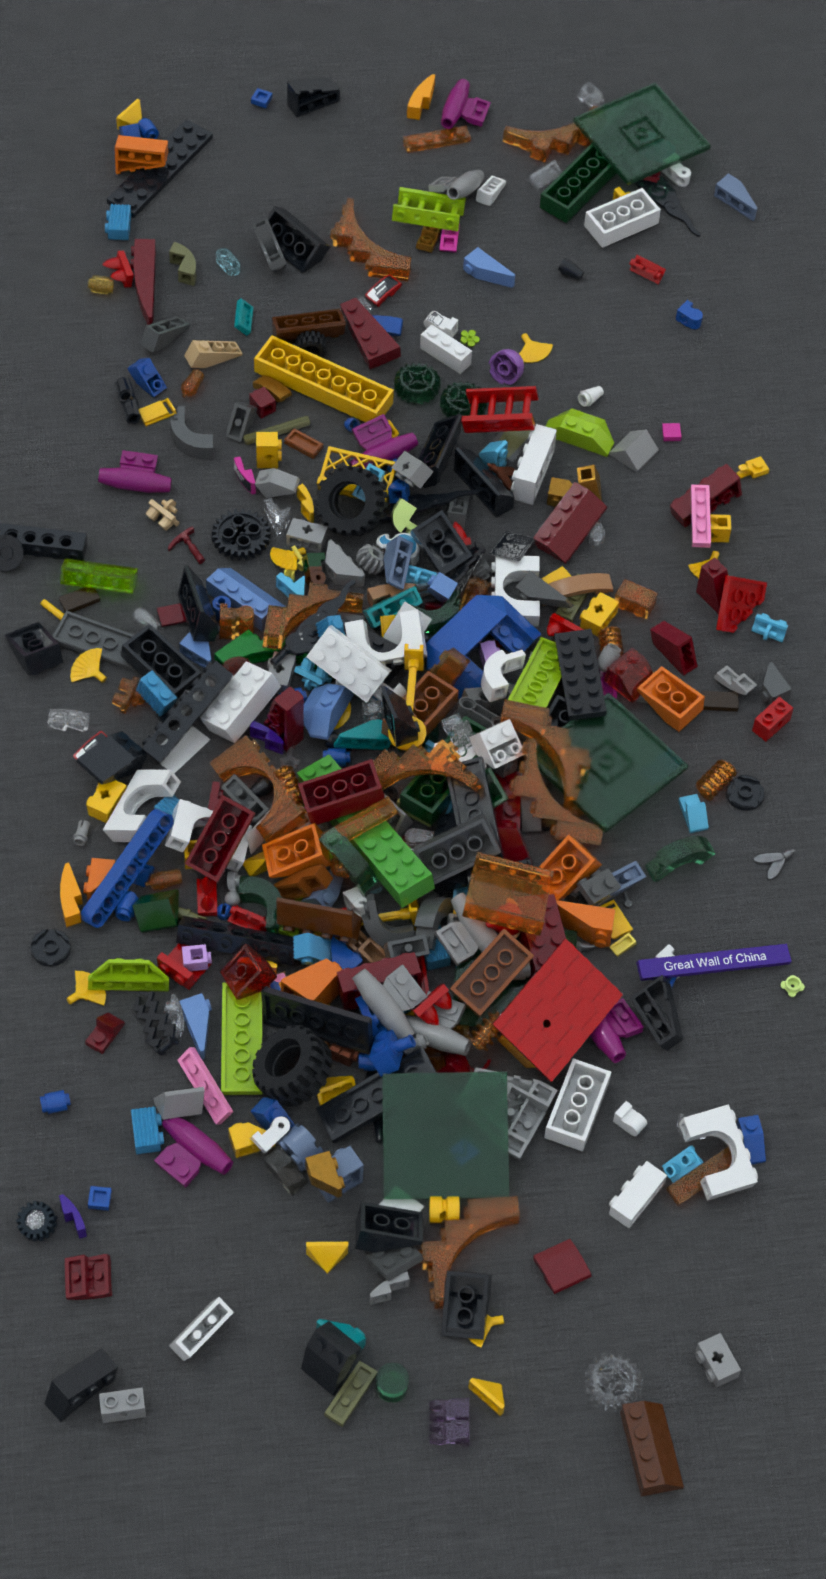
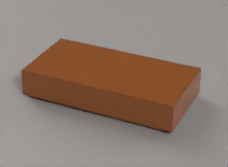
(303, 443)

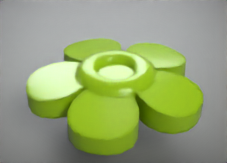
(469, 338)

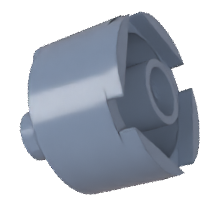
(299, 1144)

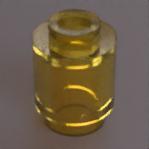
(101, 284)

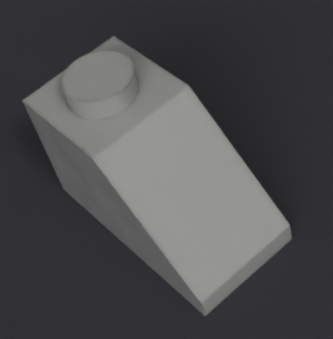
(276, 483)

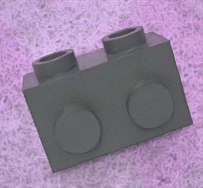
(598, 886)

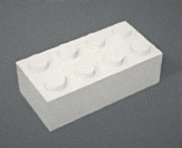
(622, 217)
(533, 464)
(348, 663)
(240, 702)
(577, 1105)

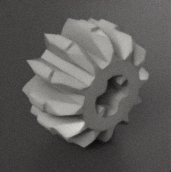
(370, 559)

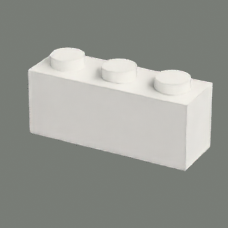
(446, 349)
(637, 1194)
(201, 1329)

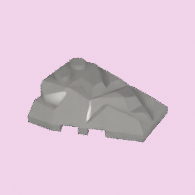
(526, 1108)

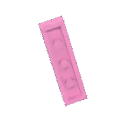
(700, 516)
(201, 1077)

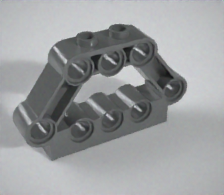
(479, 709)

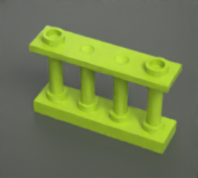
(428, 209)

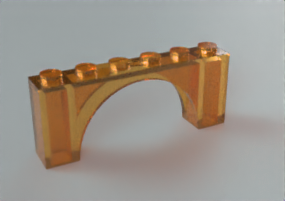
(245, 759)

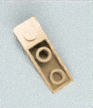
(209, 353)

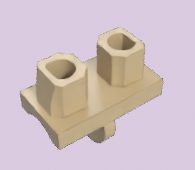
(165, 511)

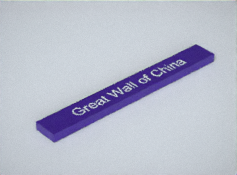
(714, 962)

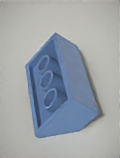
(241, 593)

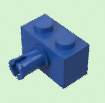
(388, 1051)

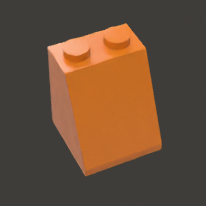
(314, 982)

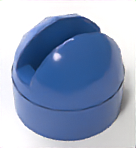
(351, 421)
(227, 912)

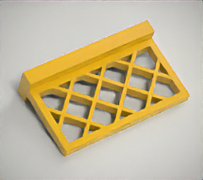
(348, 490)

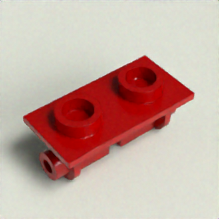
(647, 269)
(247, 919)

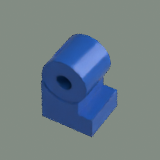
(689, 316)
(397, 490)

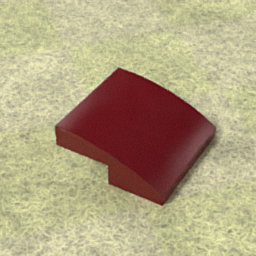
(562, 1266)
(88, 1277)

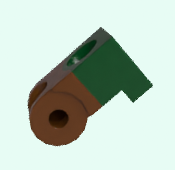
(313, 568)

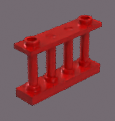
(500, 422)

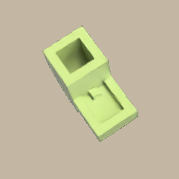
(401, 515)

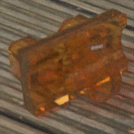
(124, 701)

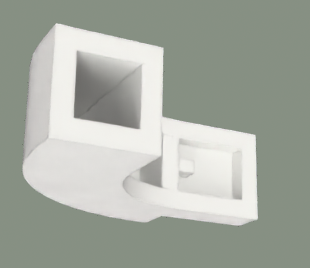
(492, 682)

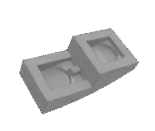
(740, 684)
(383, 1291)

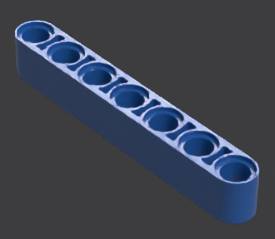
(126, 868)

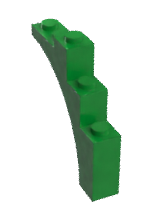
(251, 647)

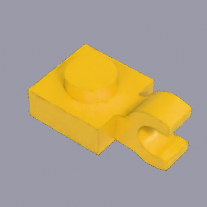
(754, 467)

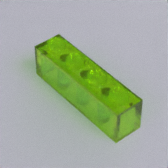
(99, 576)

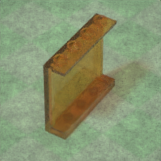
(508, 893)

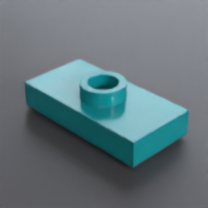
(243, 316)

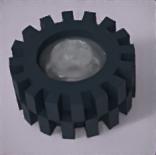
(36, 1221)

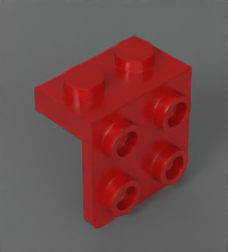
(173, 967)

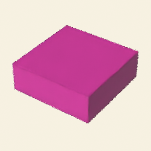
(671, 431)

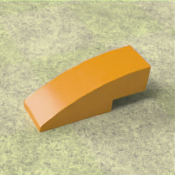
(421, 98)
(70, 897)

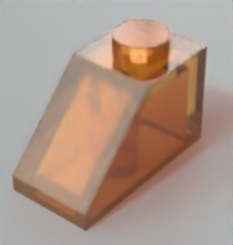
(474, 587)

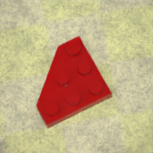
(738, 601)

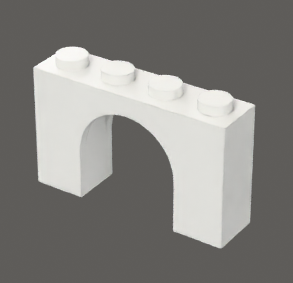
(509, 571)
(411, 634)
(142, 787)
(190, 816)
(721, 1124)

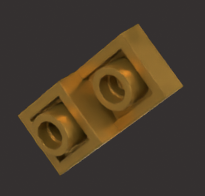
(428, 239)
(274, 387)

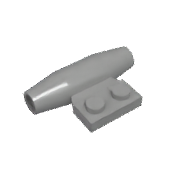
(460, 186)
(464, 937)
(389, 1000)
(442, 1036)

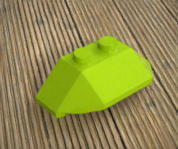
(582, 431)
(128, 976)

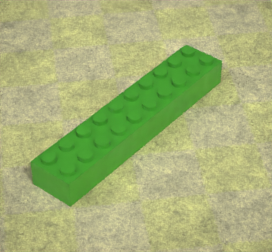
(382, 849)

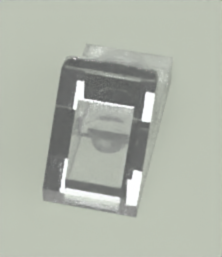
(278, 518)
(458, 731)

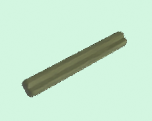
(280, 428)

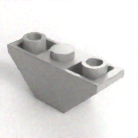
(341, 567)

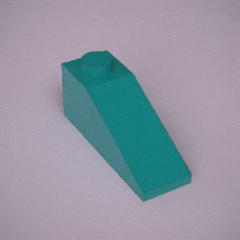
(391, 605)
(364, 737)

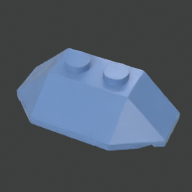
(325, 709)

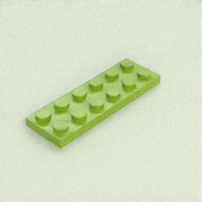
(539, 676)
(240, 1042)

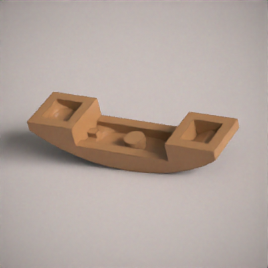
(583, 584)

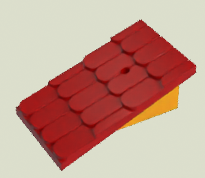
(571, 1002)

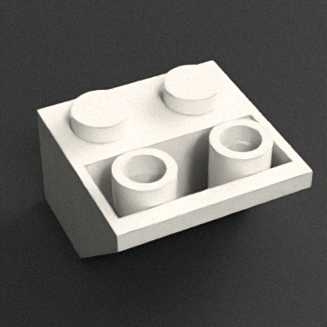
(497, 744)

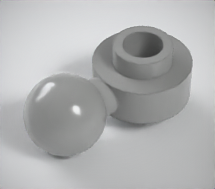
(232, 897)

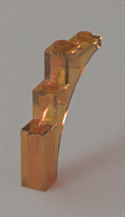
(542, 143)
(363, 250)
(283, 620)
(536, 724)
(418, 761)
(545, 806)
(479, 1217)

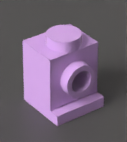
(486, 650)
(196, 957)

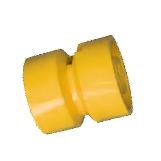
(443, 1209)

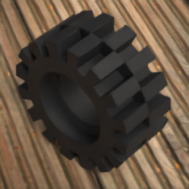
(313, 339)

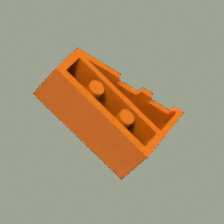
(139, 153)

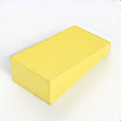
(623, 944)

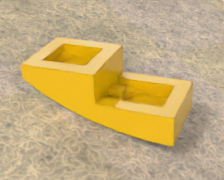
(307, 506)

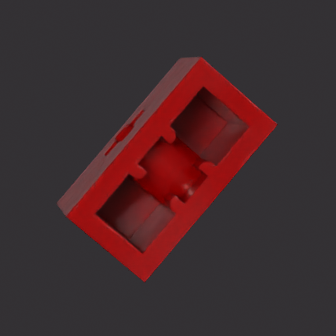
(772, 719)

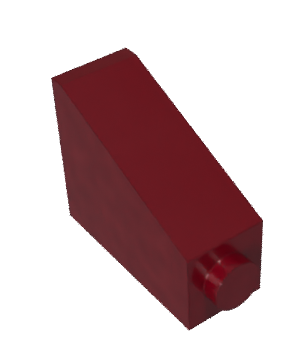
(711, 583)
(675, 646)
(512, 841)

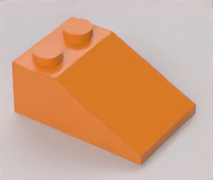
(671, 698)
(295, 852)
(570, 865)
(591, 922)

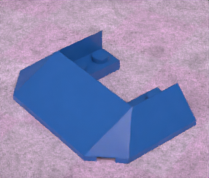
(472, 625)

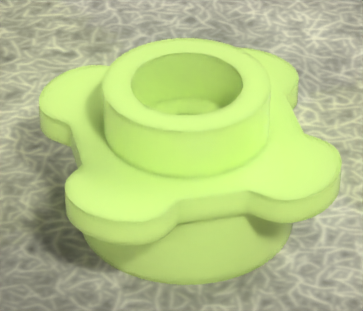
(792, 980)

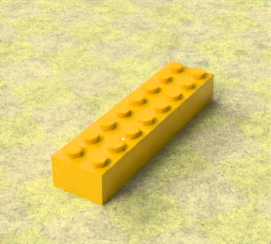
(323, 380)

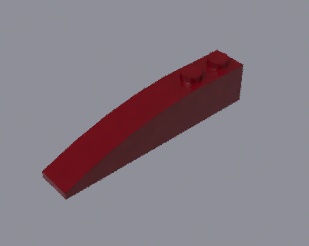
(144, 274)

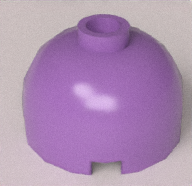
(506, 366)

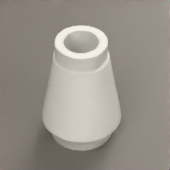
(589, 396)

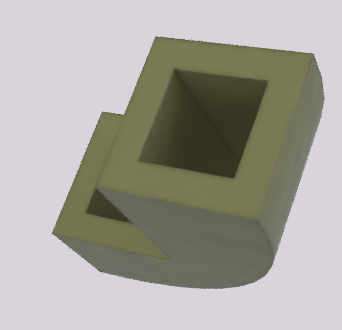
(182, 256)

